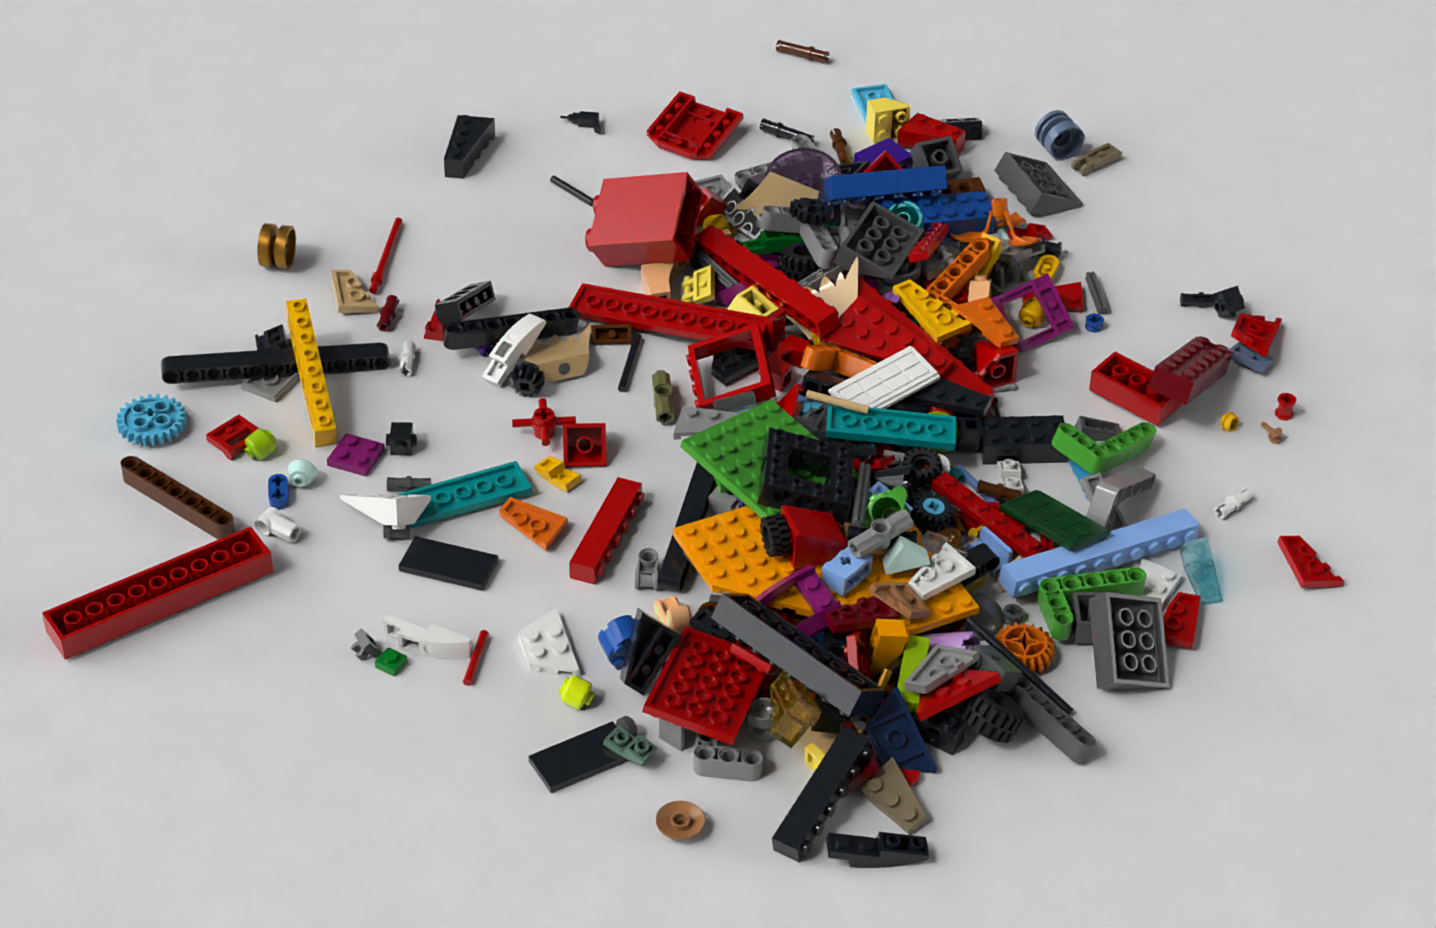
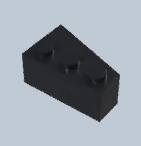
(647, 651)

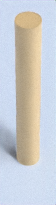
(837, 402)

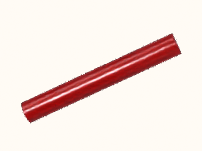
(475, 658)

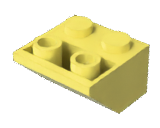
(885, 118)
(753, 302)

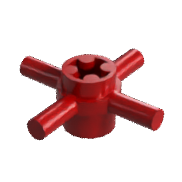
(543, 422)

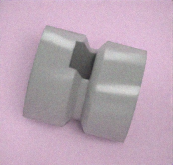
(759, 720)

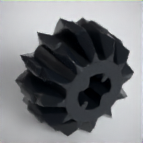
(527, 379)

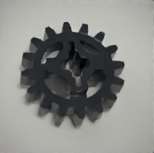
(810, 211)

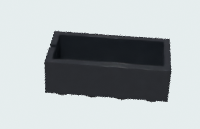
(1020, 439)

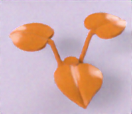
(1001, 213)

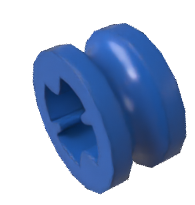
(1094, 323)

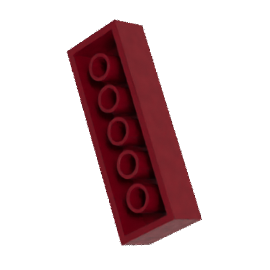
(1190, 370)

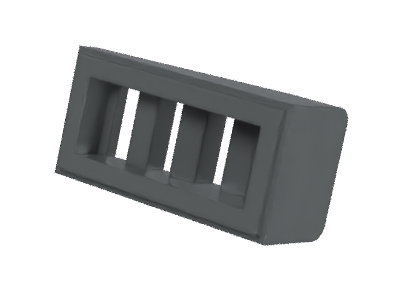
(1097, 429)

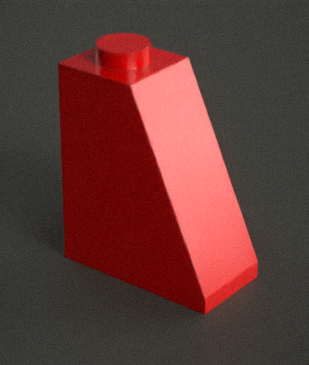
(995, 364)

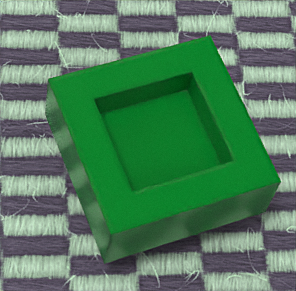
(391, 661)

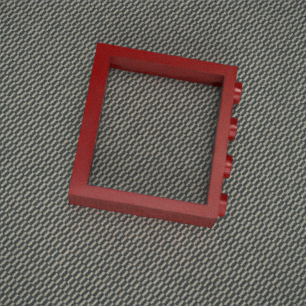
(721, 343)

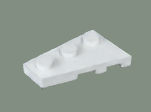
(945, 571)

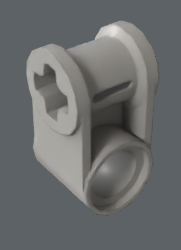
(647, 569)

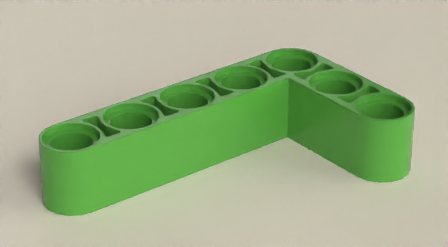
(1106, 455)
(1056, 594)

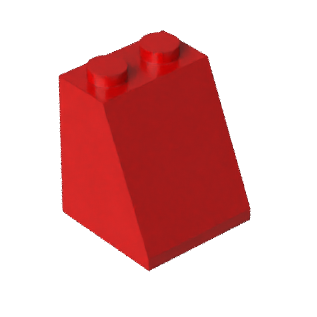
(813, 536)

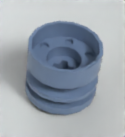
(1059, 135)

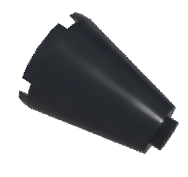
(897, 476)

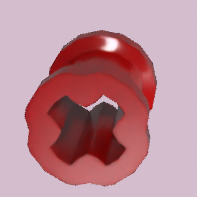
(1286, 403)

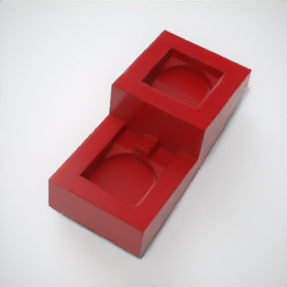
(1032, 230)

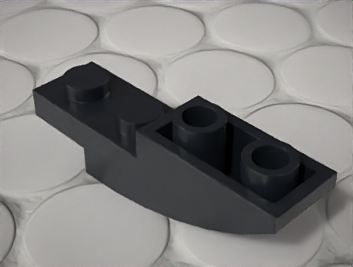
(877, 852)

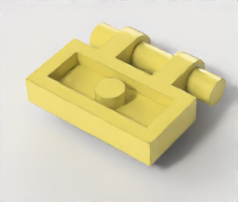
(700, 287)

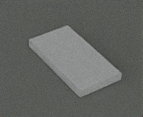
(272, 387)

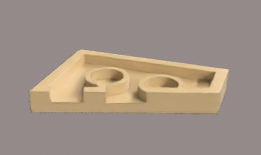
(350, 295)

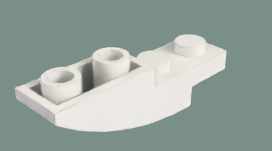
(513, 344)
(429, 642)

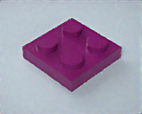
(355, 454)

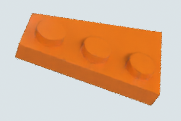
(989, 320)
(533, 522)

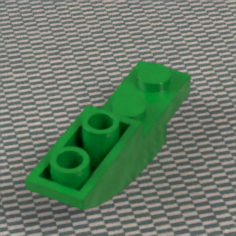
(772, 242)

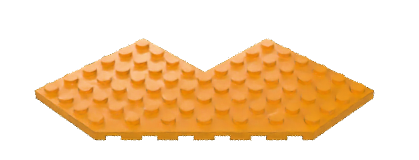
(733, 560)

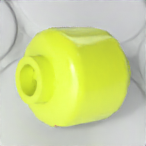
(576, 692)

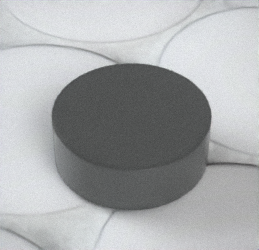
(628, 724)

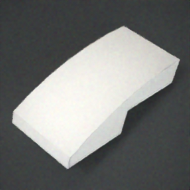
(1010, 474)

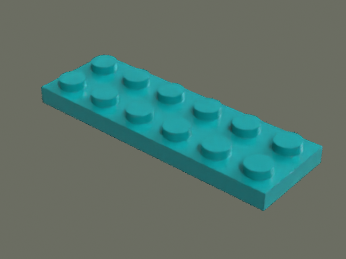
(892, 427)
(472, 492)

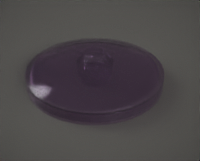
(806, 167)

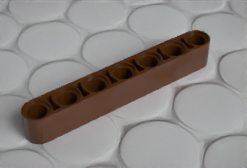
(177, 497)

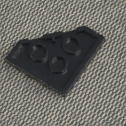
(733, 364)

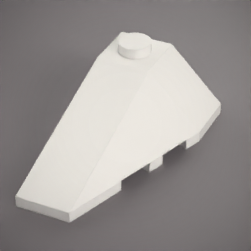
(389, 508)

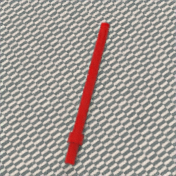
(377, 277)

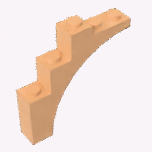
(659, 276)

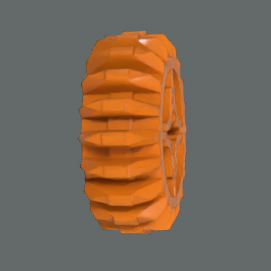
(1029, 645)

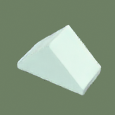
(905, 556)

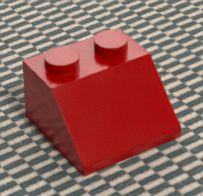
(584, 444)

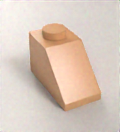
(979, 288)

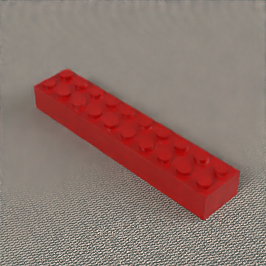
(157, 592)

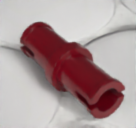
(388, 313)

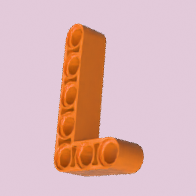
(960, 273)
(830, 357)

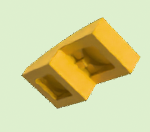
(555, 473)

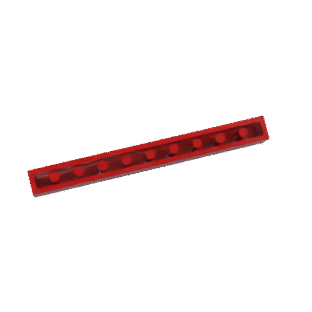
(773, 284)
(958, 373)

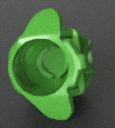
(885, 505)

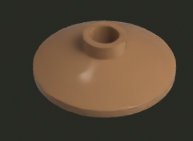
(680, 820)

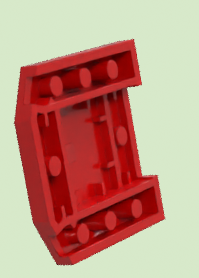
(692, 127)

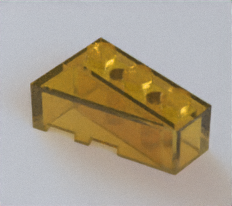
(793, 709)

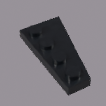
(952, 397)

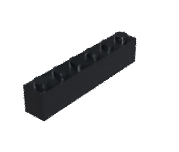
(821, 794)

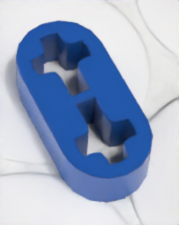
(274, 492)

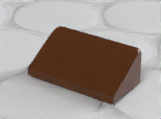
(611, 334)

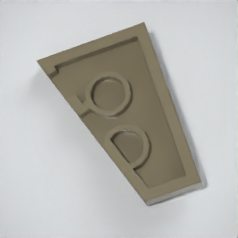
(894, 797)

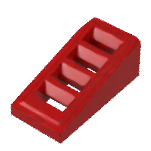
(775, 330)

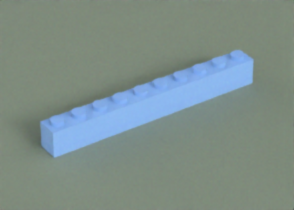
(1118, 548)

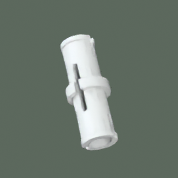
(407, 358)
(1232, 503)

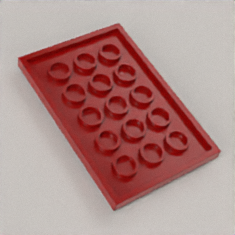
(704, 687)

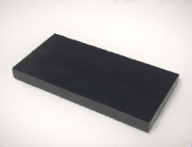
(448, 563)
(575, 758)

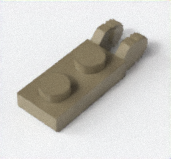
(1096, 158)

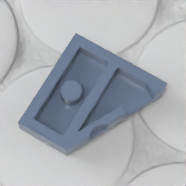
(1250, 358)

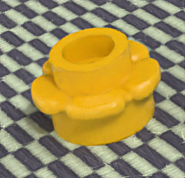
(1229, 421)

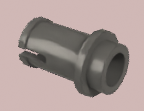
(389, 533)

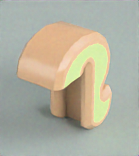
(672, 613)

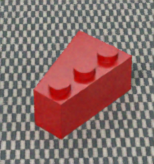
(924, 128)

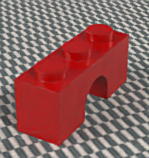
(788, 354)

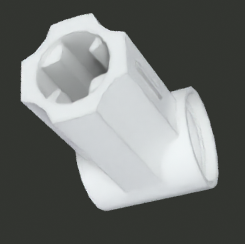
(273, 522)

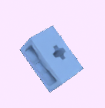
(846, 571)

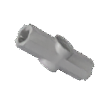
(880, 533)

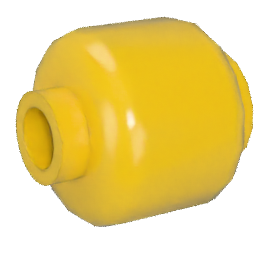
(1031, 313)

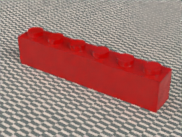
(606, 531)

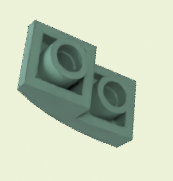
(633, 748)

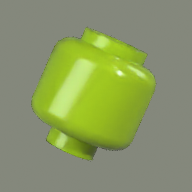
(260, 444)

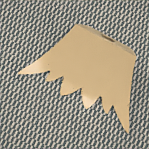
(776, 191)
(839, 296)
(551, 356)

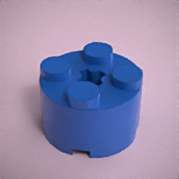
(616, 639)

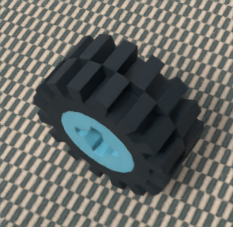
(932, 511)

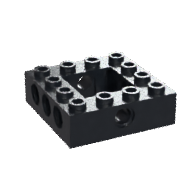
(812, 455)

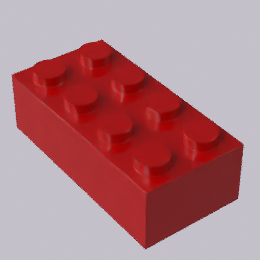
(1127, 386)

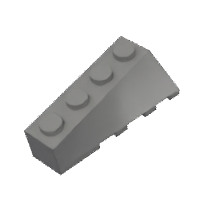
(741, 219)

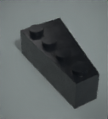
(466, 143)

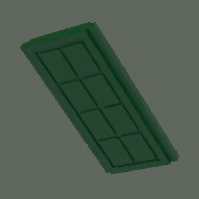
(1055, 520)

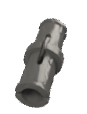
(406, 484)

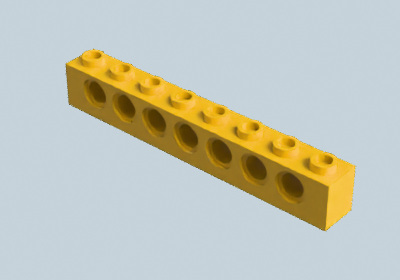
(311, 372)

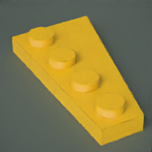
(930, 312)

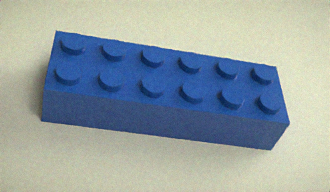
(884, 184)
(961, 211)

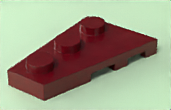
(859, 615)

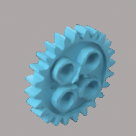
(151, 420)

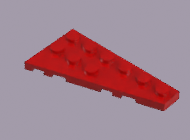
(879, 336)

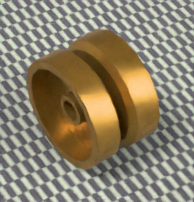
(276, 246)

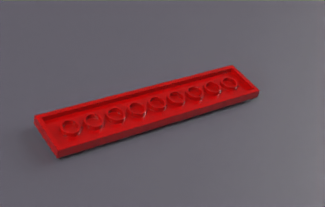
(661, 314)

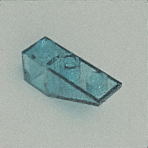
(1201, 570)

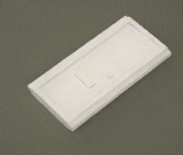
(888, 380)

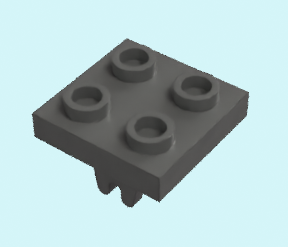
(1007, 277)

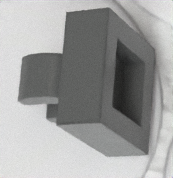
(365, 645)

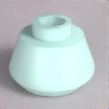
(301, 472)

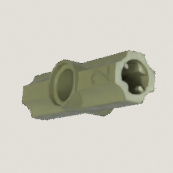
(663, 397)

